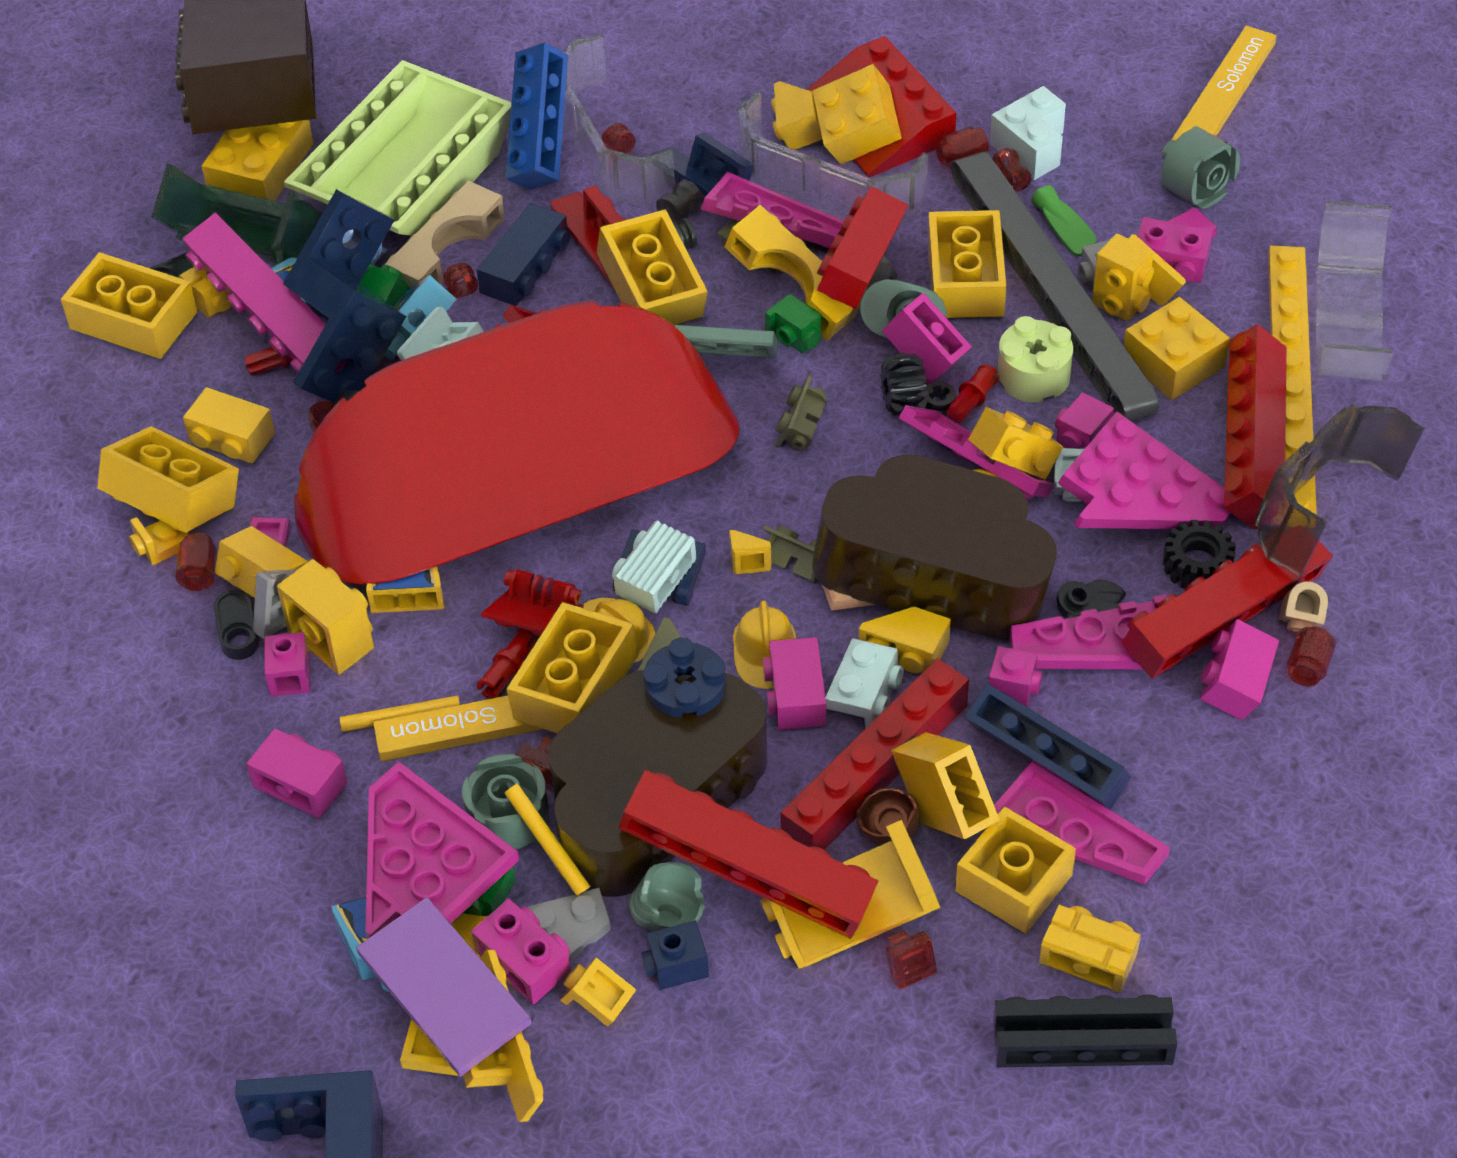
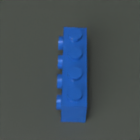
(537, 116)

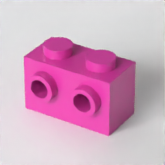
(1179, 245)
(928, 334)
(1238, 669)
(797, 683)
(297, 772)
(528, 954)

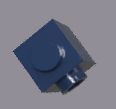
(675, 955)

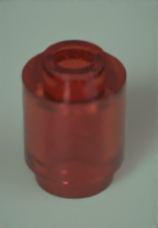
(961, 144)
(196, 562)
(1310, 656)

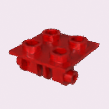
(529, 602)

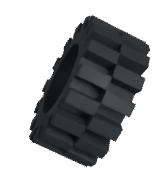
(1196, 538)

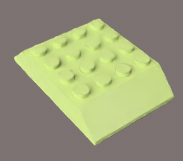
(407, 146)

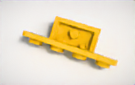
(508, 1064)

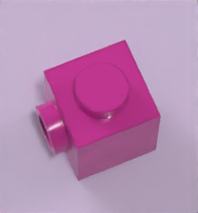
(1082, 421)
(287, 664)
(1015, 674)

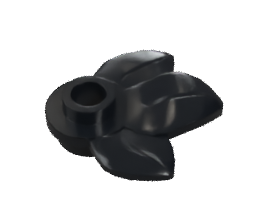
(1094, 595)

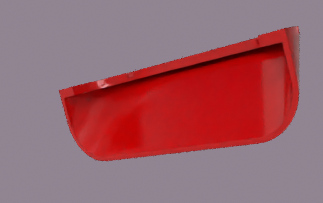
(506, 438)

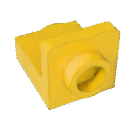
(156, 540)
(598, 990)

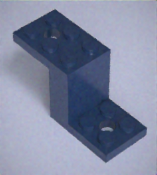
(329, 280)
(316, 1105)

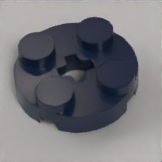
(680, 659)

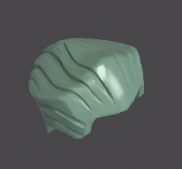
(667, 897)

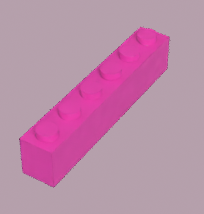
(255, 290)

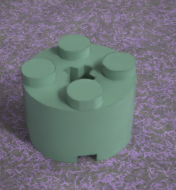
(1199, 167)
(488, 804)

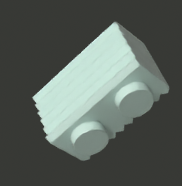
(654, 566)

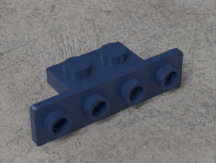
(708, 163)

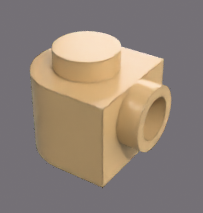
(1304, 606)

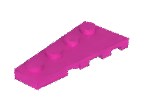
(738, 197)
(954, 436)
(1083, 640)
(1094, 830)

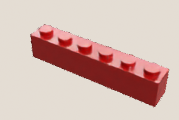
(1254, 420)
(1193, 618)
(868, 763)
(748, 853)

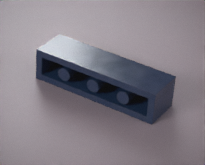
(1047, 746)

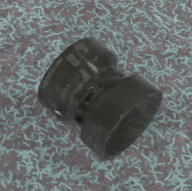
(683, 200)

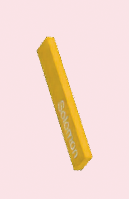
(1229, 81)
(447, 728)

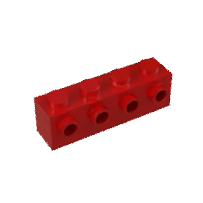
(860, 250)

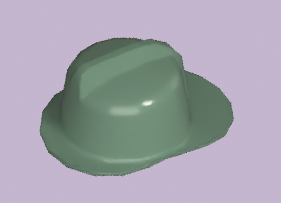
(888, 298)

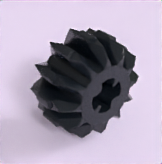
(903, 382)

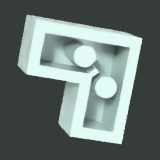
(1032, 129)

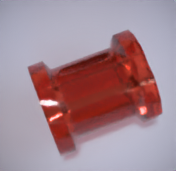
(1013, 168)

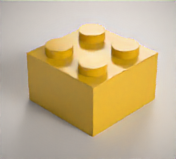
(856, 114)
(1176, 347)
(328, 614)
(1015, 870)

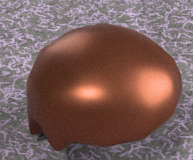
(885, 808)

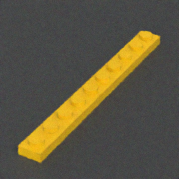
(1291, 327)

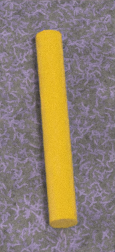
(366, 719)
(547, 839)

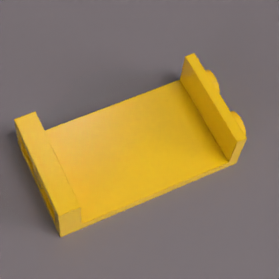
(897, 899)

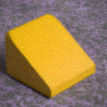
(749, 553)

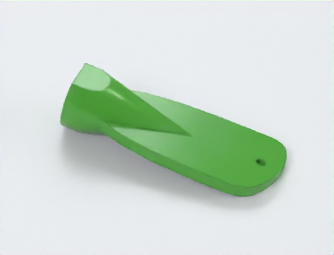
(1063, 220)

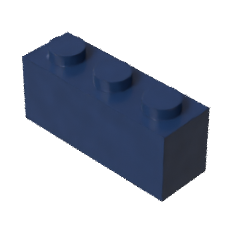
(523, 254)

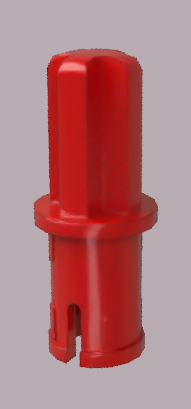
(265, 360)
(972, 393)

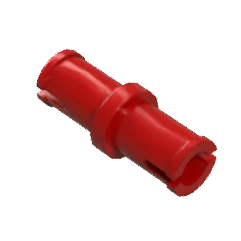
(506, 664)

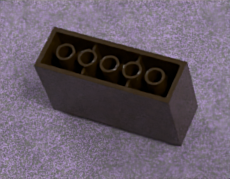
(244, 63)

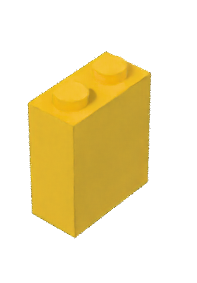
(946, 784)

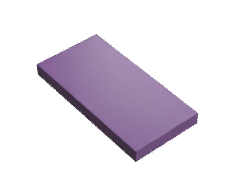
(443, 986)

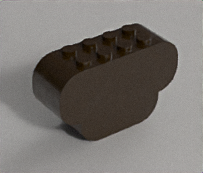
(935, 543)
(619, 737)

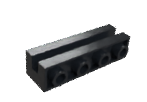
(1084, 1031)

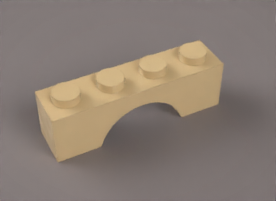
(467, 215)

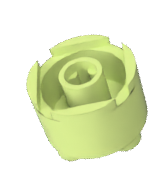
(1035, 359)

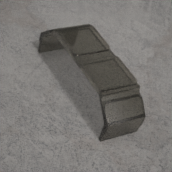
(1354, 435)

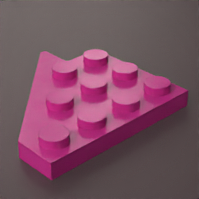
(1140, 483)
(425, 849)

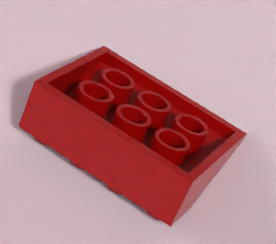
(918, 106)

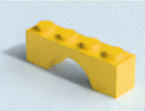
(765, 243)

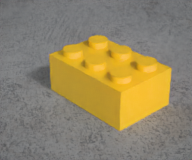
(258, 158)
(967, 262)
(652, 267)
(129, 305)
(167, 479)
(571, 667)

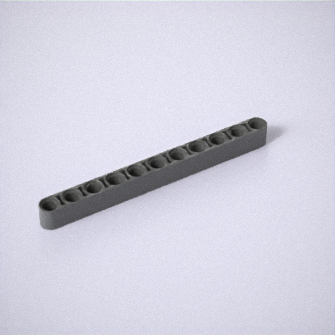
(1057, 289)

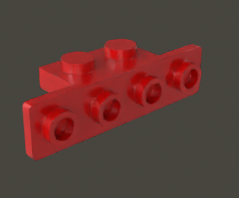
(585, 217)

